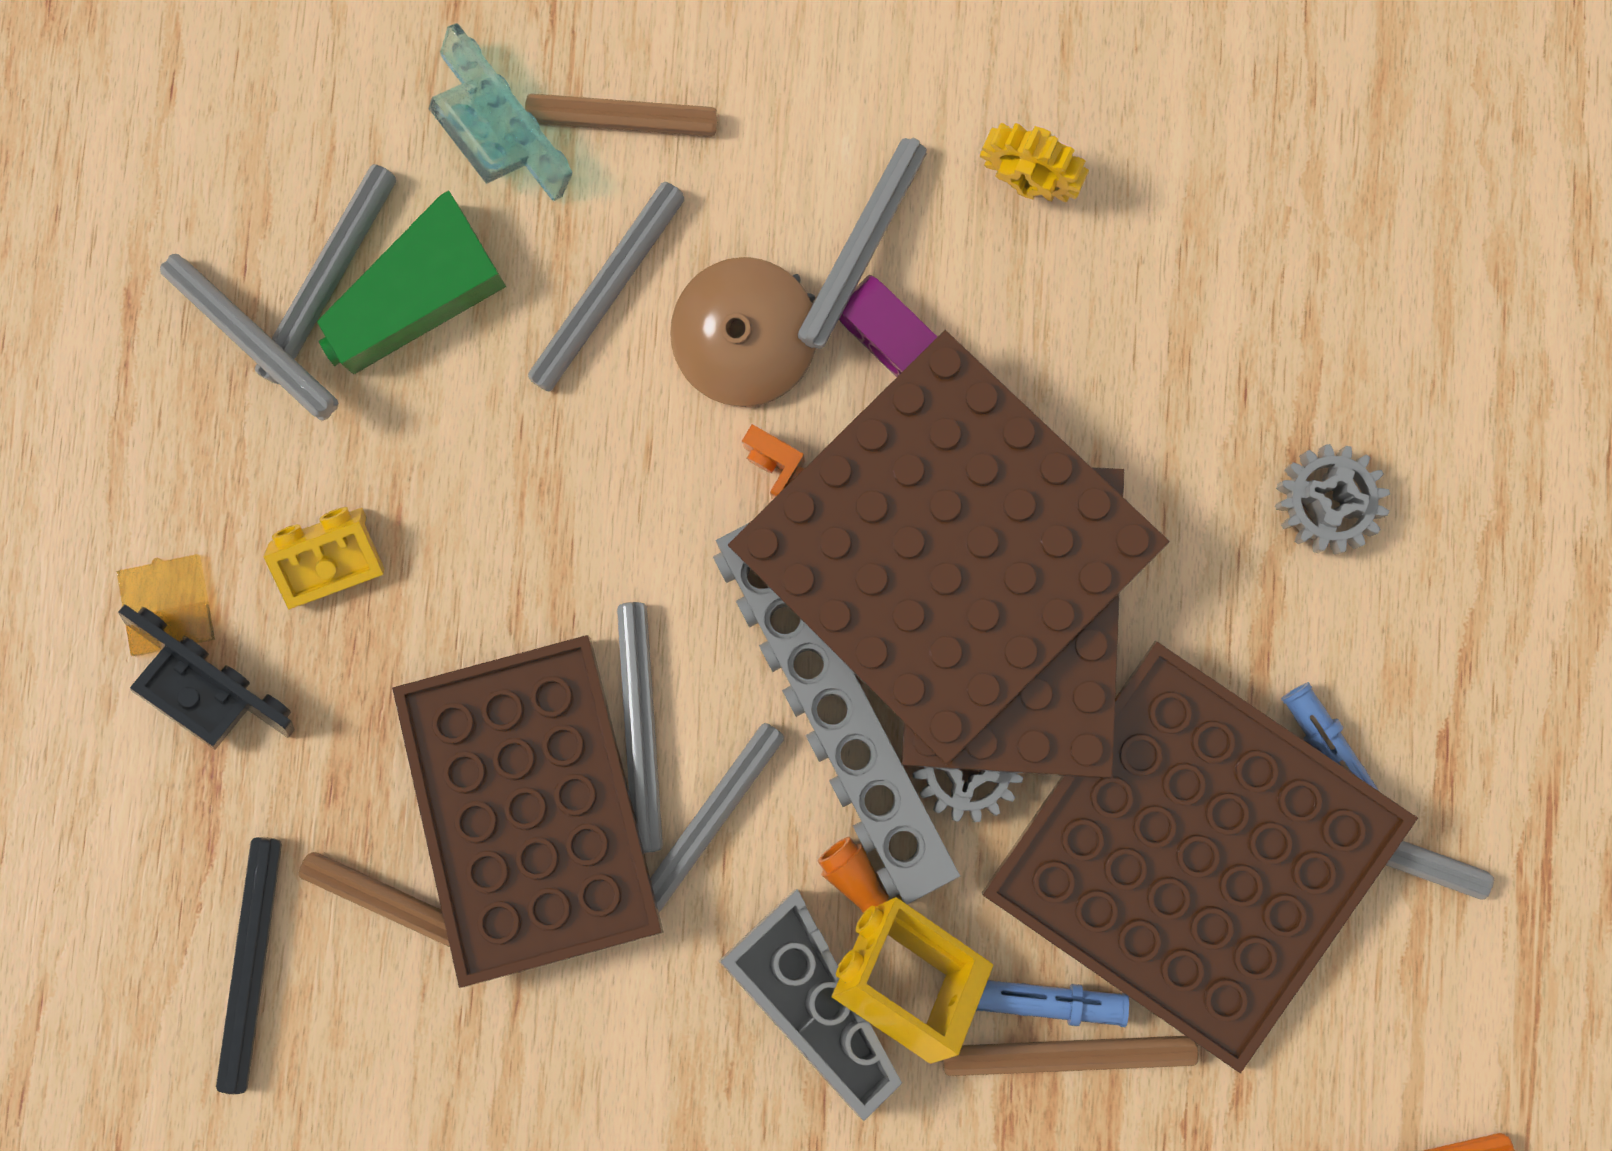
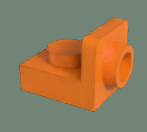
(771, 453)

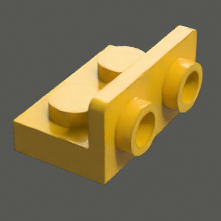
(322, 557)

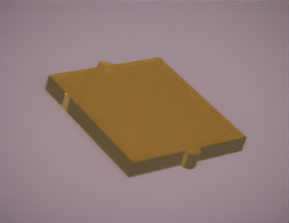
(174, 593)

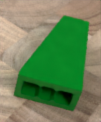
(410, 288)

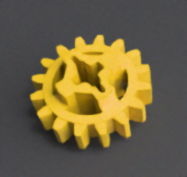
(1034, 162)

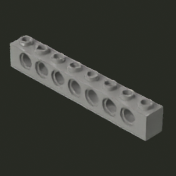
(931, 863)

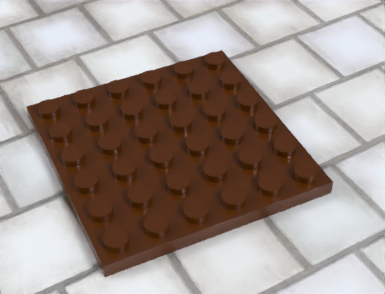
(947, 546)
(1204, 861)

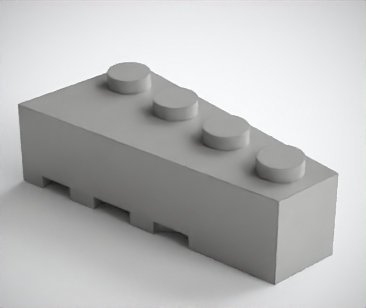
(792, 979)

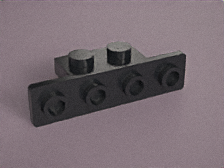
(195, 691)

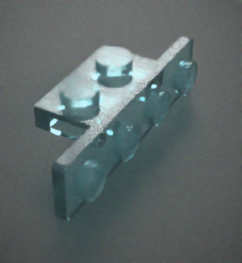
(491, 122)

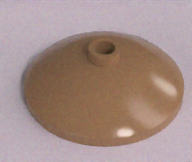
(766, 357)

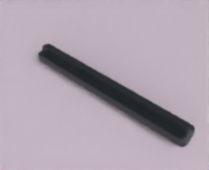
(248, 965)

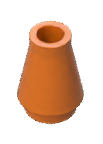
(852, 874)

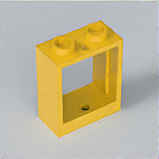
(956, 1000)

